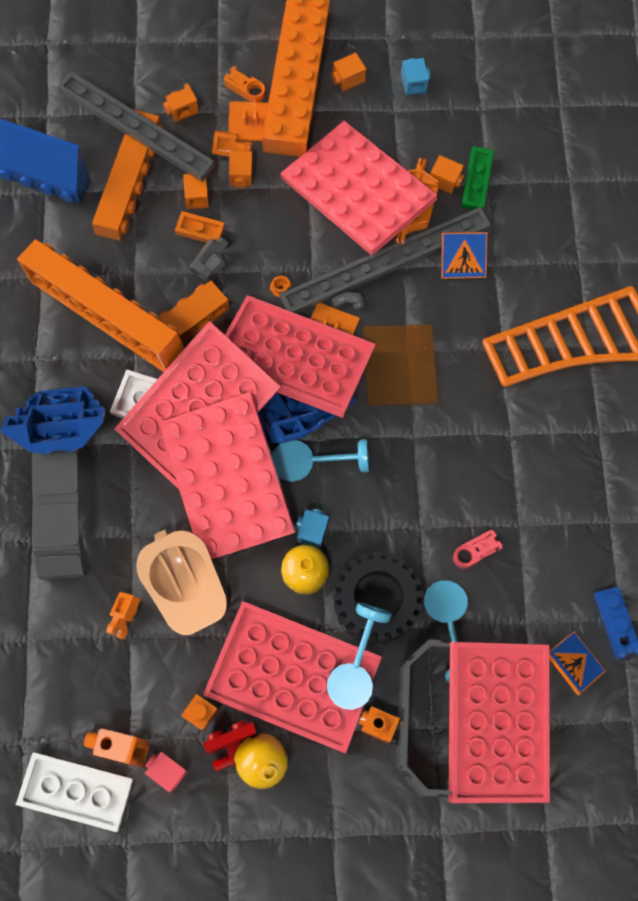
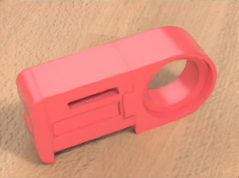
(478, 548)

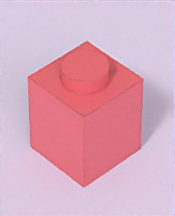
(165, 771)

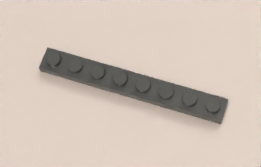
(136, 126)

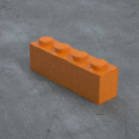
(196, 311)

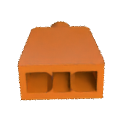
(118, 747)

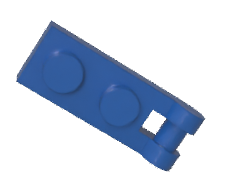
(616, 622)

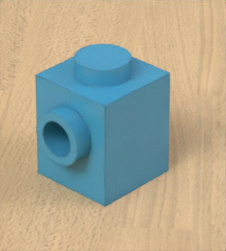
(415, 76)
(312, 527)

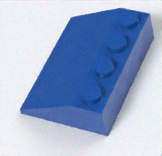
(42, 162)

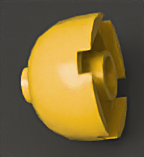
(305, 569)
(261, 761)

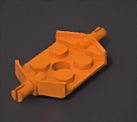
(423, 219)

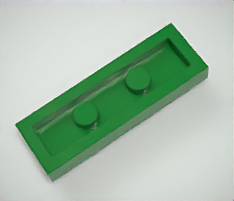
(477, 178)

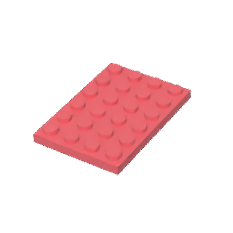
(358, 187)
(301, 354)
(202, 375)
(227, 476)
(282, 676)
(499, 723)

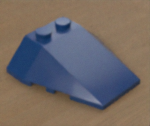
(290, 419)
(55, 420)

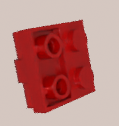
(231, 741)

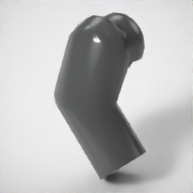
(348, 297)

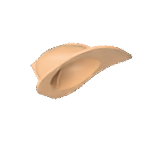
(182, 581)

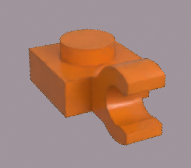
(226, 142)
(122, 611)

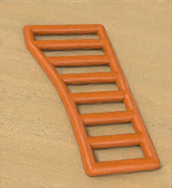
(568, 361)

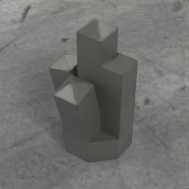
(209, 259)

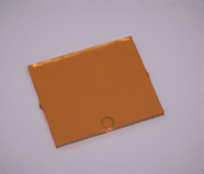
(401, 365)

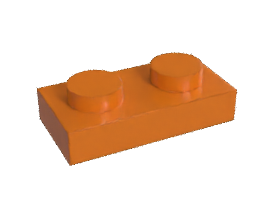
(198, 227)

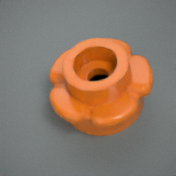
(280, 281)

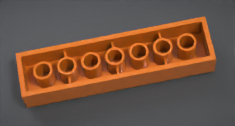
(296, 77)
(101, 305)

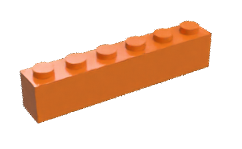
(123, 186)

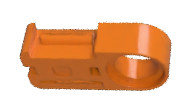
(242, 85)

